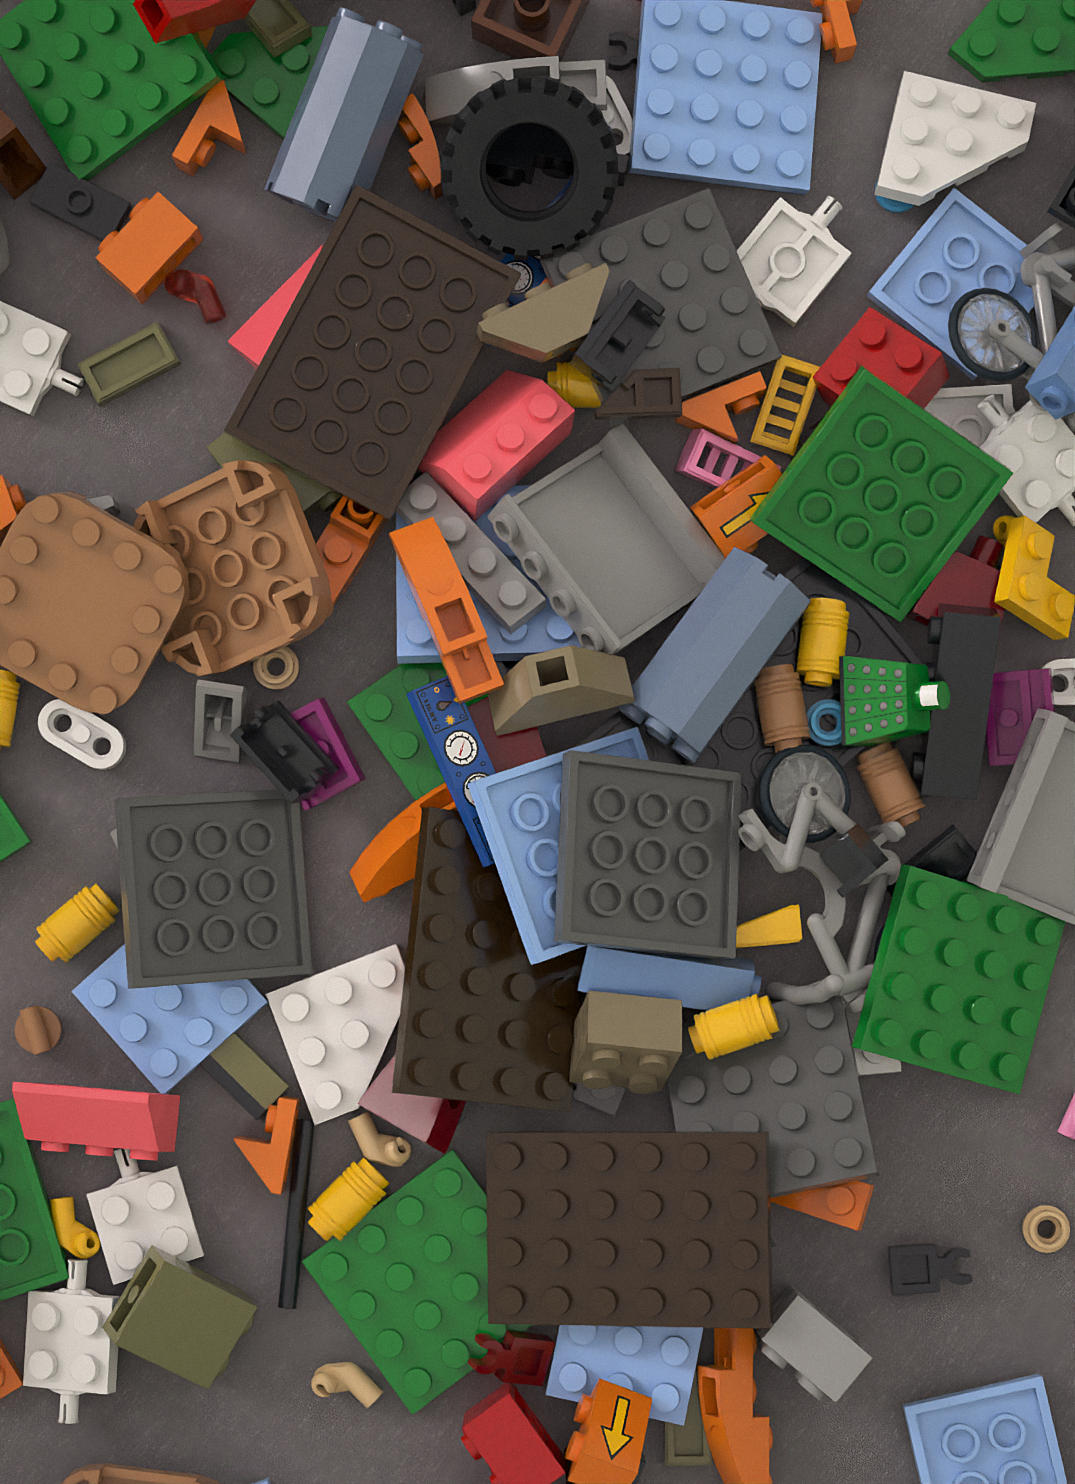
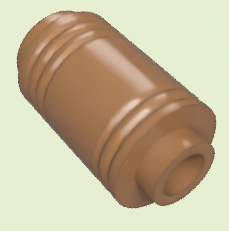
(781, 707)
(890, 785)

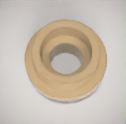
(281, 681)
(1060, 1231)

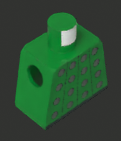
(886, 700)

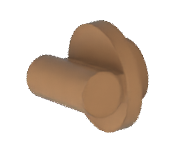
(38, 1029)

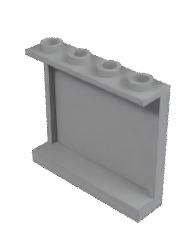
(609, 543)
(1032, 831)

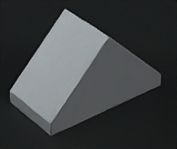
(217, 714)

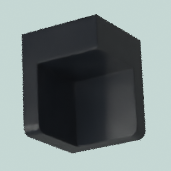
(853, 858)

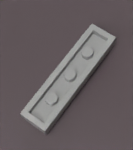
(481, 563)

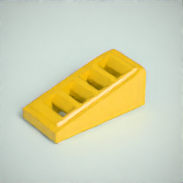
(774, 441)
(771, 929)

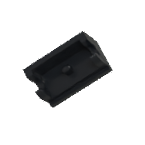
(619, 337)
(285, 752)

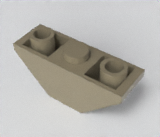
(549, 317)
(559, 687)

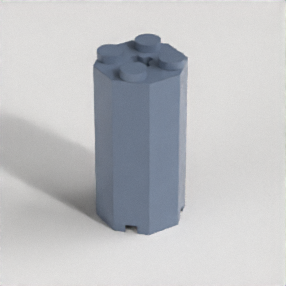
(345, 114)
(715, 654)

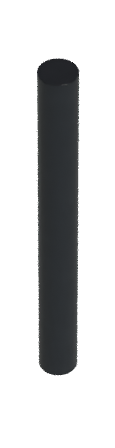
(296, 1214)

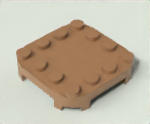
(247, 565)
(85, 601)

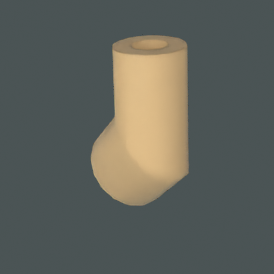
(377, 1146)
(343, 1378)

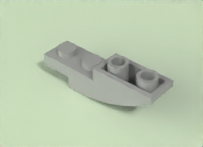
(452, 90)

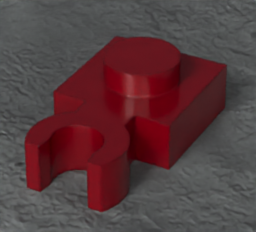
(518, 1360)

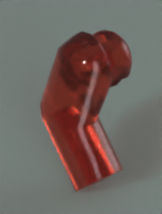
(196, 289)

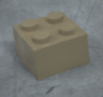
(626, 1041)

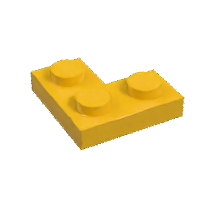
(1024, 581)

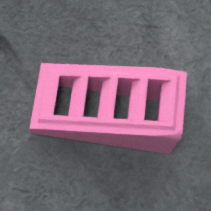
(692, 451)

